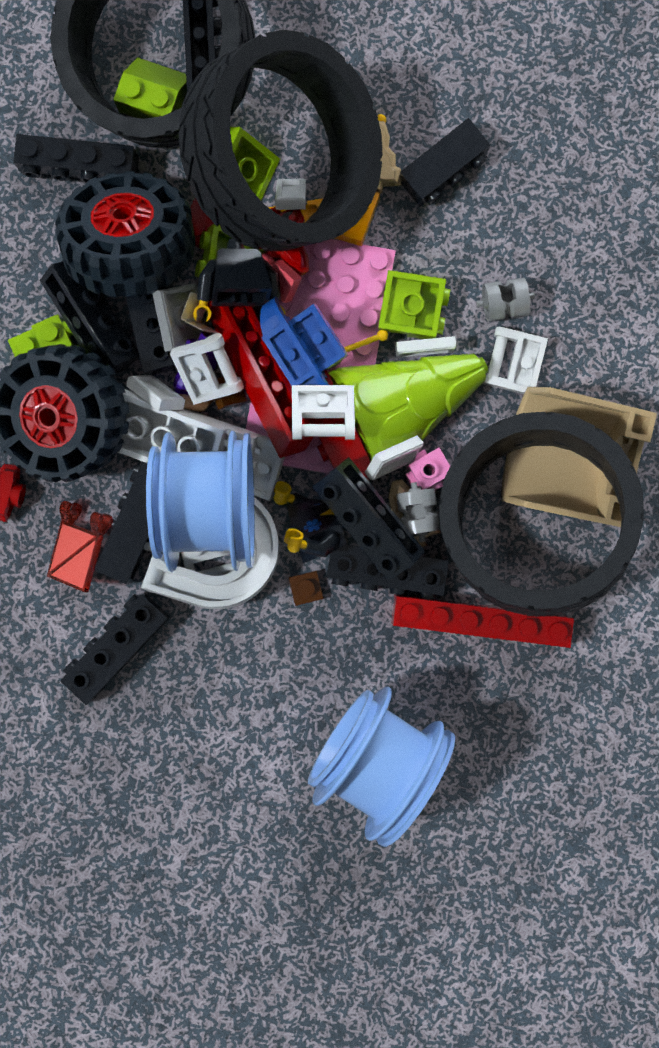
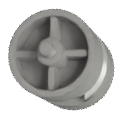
(505, 299)
(418, 511)

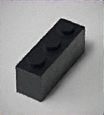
(445, 163)

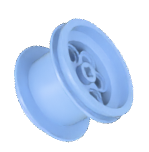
(201, 501)
(381, 765)

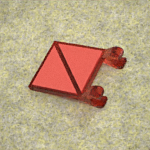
(77, 547)

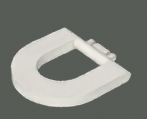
(222, 590)

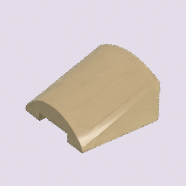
(559, 478)

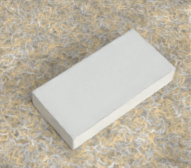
(290, 194)
(425, 347)
(155, 392)
(394, 458)

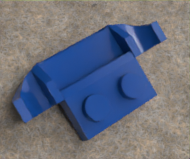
(300, 345)

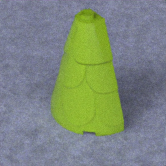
(409, 396)

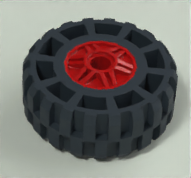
(125, 234)
(61, 412)

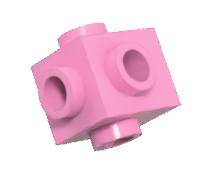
(436, 462)

